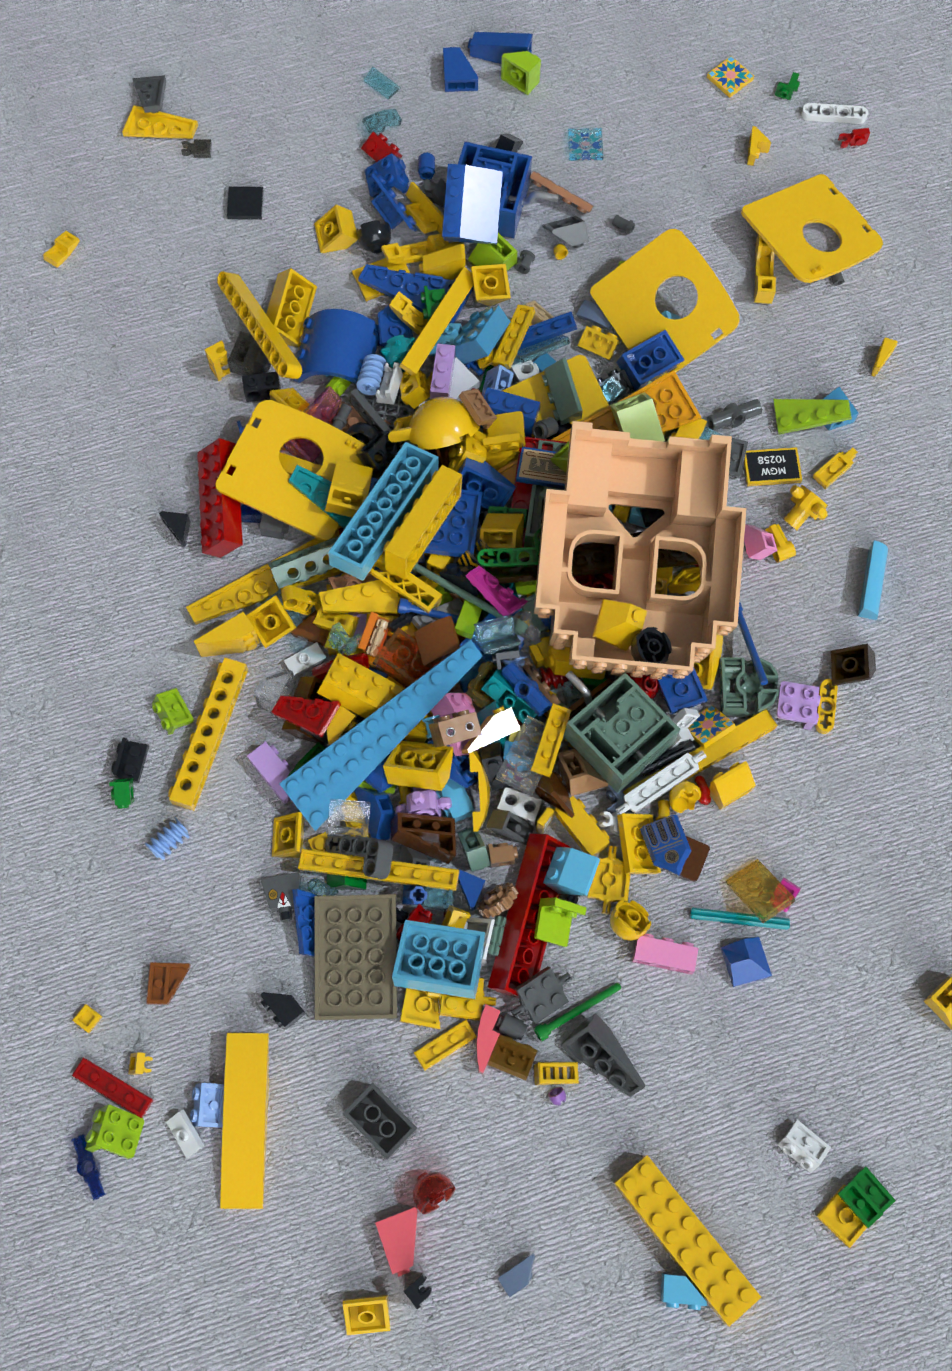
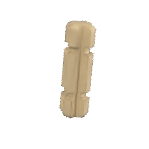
(377, 637)

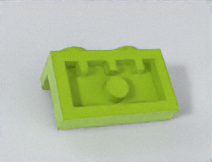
(171, 710)

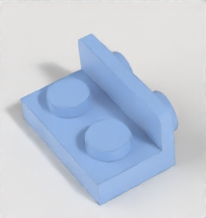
(207, 1105)

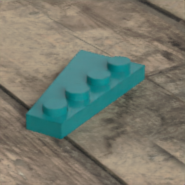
(317, 490)

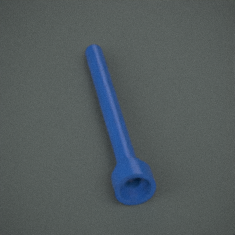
(406, 607)

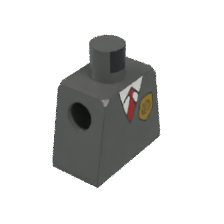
(280, 895)

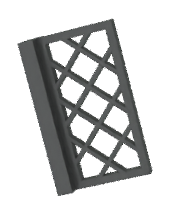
(373, 417)

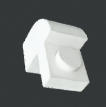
(683, 720)

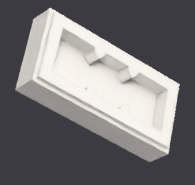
(305, 659)
(185, 1134)

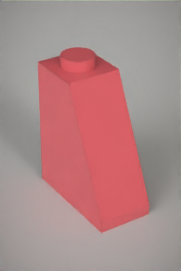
(399, 1239)

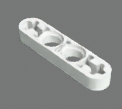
(834, 110)

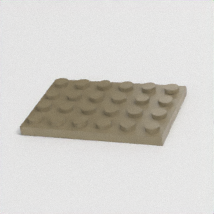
(355, 957)

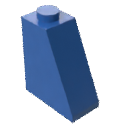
(458, 71)

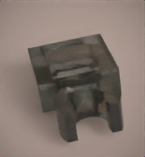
(200, 148)

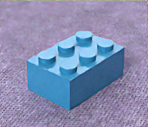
(480, 334)

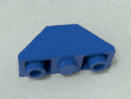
(380, 812)

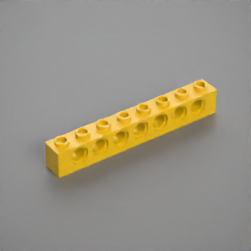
(189, 798)

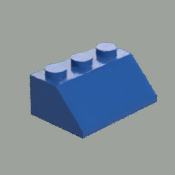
(504, 402)

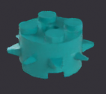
(397, 349)

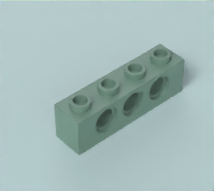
(298, 560)

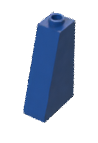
(492, 45)

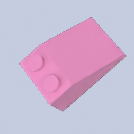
(451, 704)

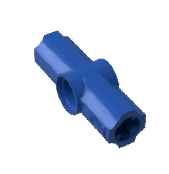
(518, 681)

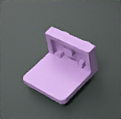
(798, 703)

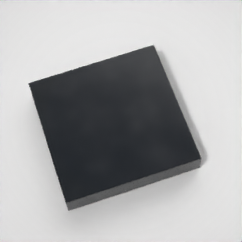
(245, 203)

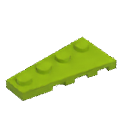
(809, 413)

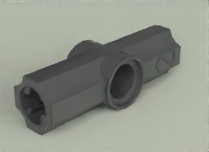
(734, 414)

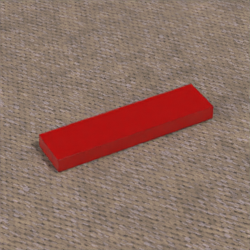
(112, 1087)

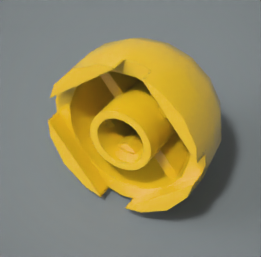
(629, 920)

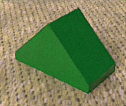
(346, 882)

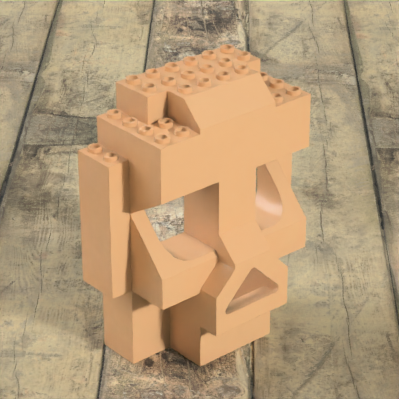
(691, 487)

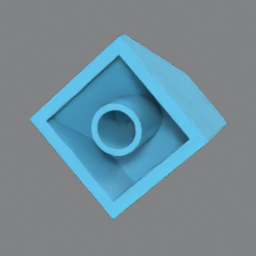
(571, 871)

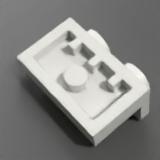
(804, 1146)

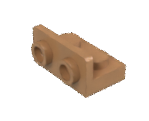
(478, 407)

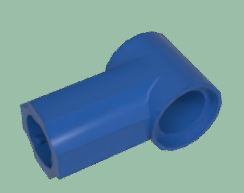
(413, 894)

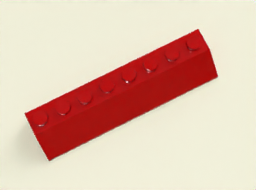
(519, 951)

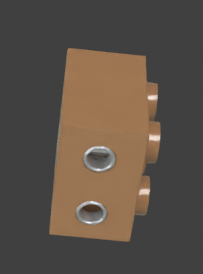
(455, 729)

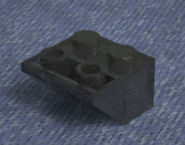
(247, 357)

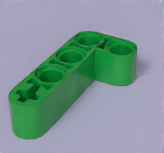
(514, 555)

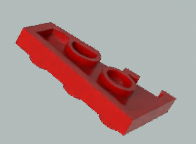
(306, 714)

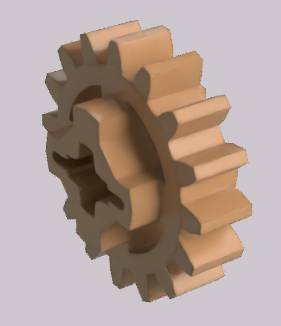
(497, 900)

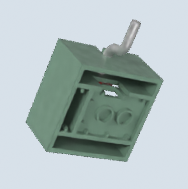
(619, 730)

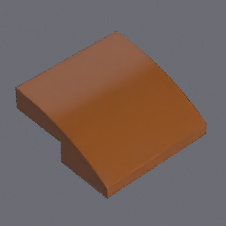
(437, 641)

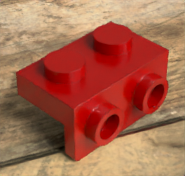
(378, 147)

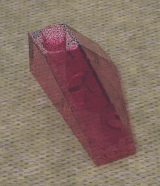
(322, 408)

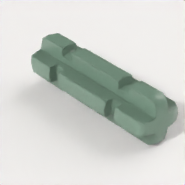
(497, 935)

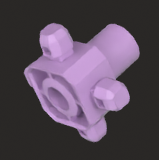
(424, 803)

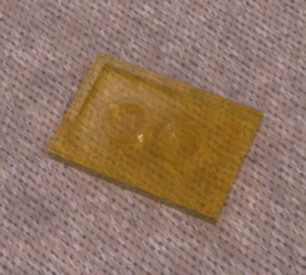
(760, 891)

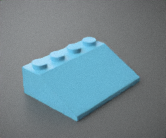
(439, 959)

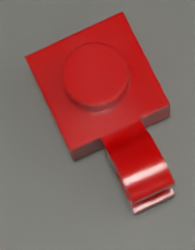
(856, 137)

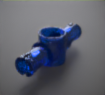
(91, 1178)

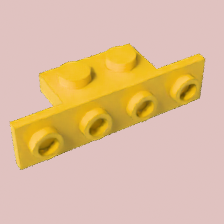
(423, 211)

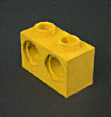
(414, 389)

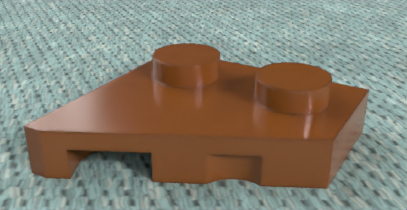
(310, 631)
(165, 981)

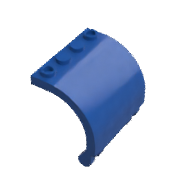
(336, 344)

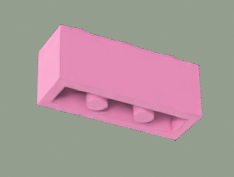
(665, 954)

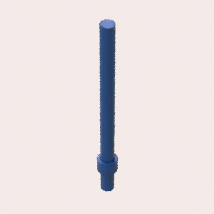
(751, 647)

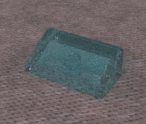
(381, 83)

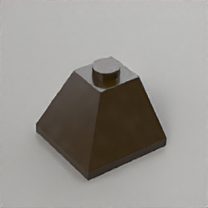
(852, 664)

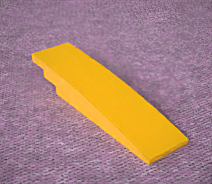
(245, 1121)

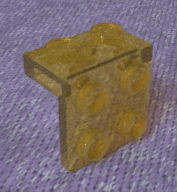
(474, 687)

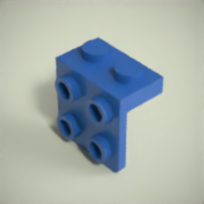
(393, 172)

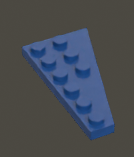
(410, 285)

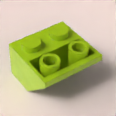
(494, 254)

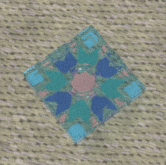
(585, 144)

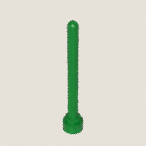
(543, 1031)

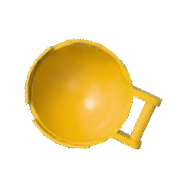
(435, 424)

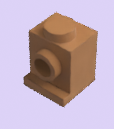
(502, 854)

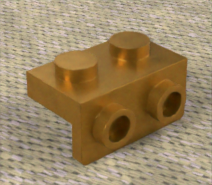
(512, 1057)

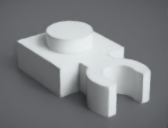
(611, 820)

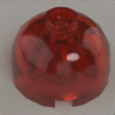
(431, 1190)

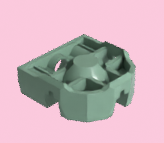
(736, 703)

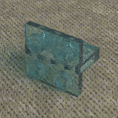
(496, 635)

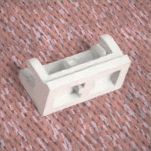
(390, 384)

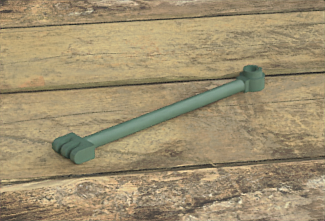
(520, 626)

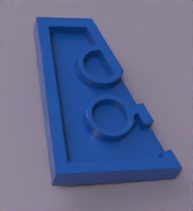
(305, 921)

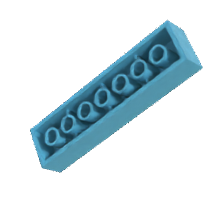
(383, 511)

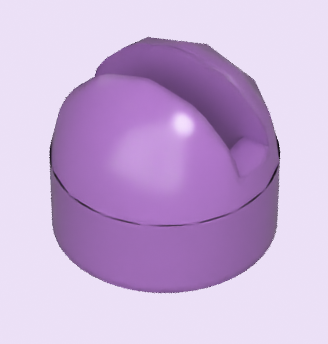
(557, 1096)

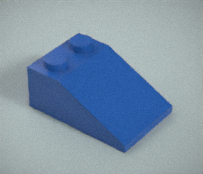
(650, 360)
(486, 479)

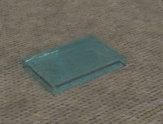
(541, 348)

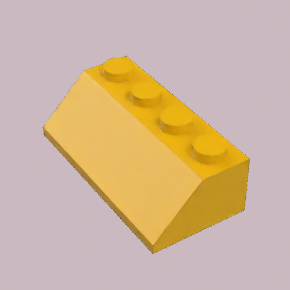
(291, 305)

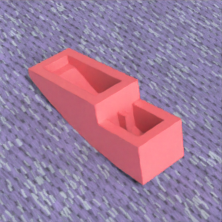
(486, 1036)

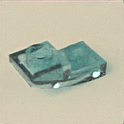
(379, 120)
(612, 389)

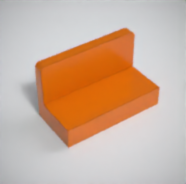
(368, 631)

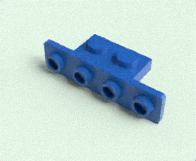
(389, 207)

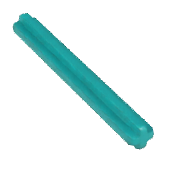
(738, 918)

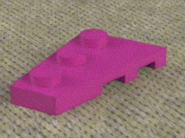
(498, 596)

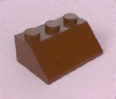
(306, 689)

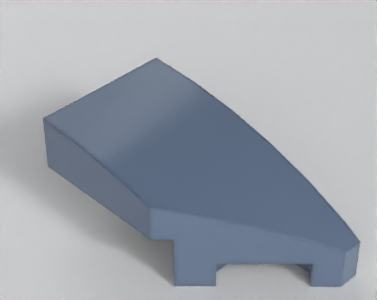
(518, 1276)

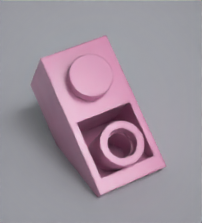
(758, 542)

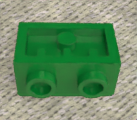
(432, 299)

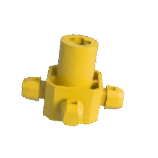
(805, 505)

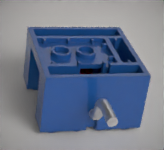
(515, 181)

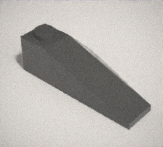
(600, 1050)

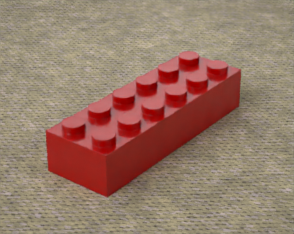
(218, 513)

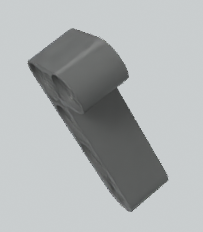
(376, 852)

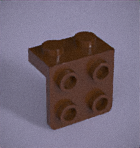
(695, 861)

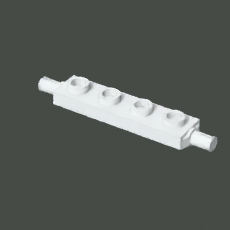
(661, 783)

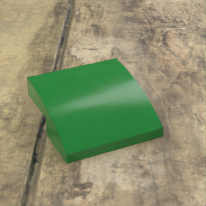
(866, 1197)

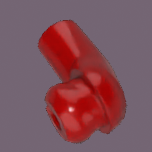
(705, 798)

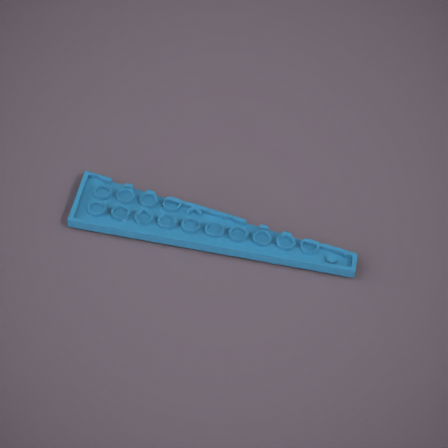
(358, 752)

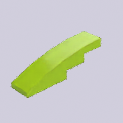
(468, 617)

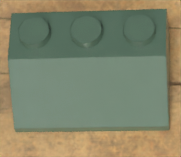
(562, 392)

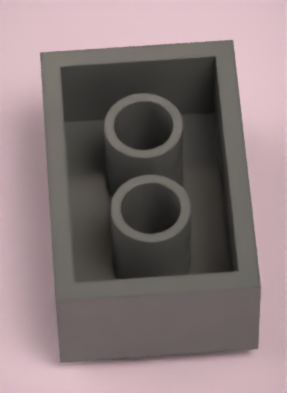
(380, 1121)

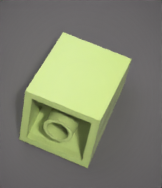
(638, 417)

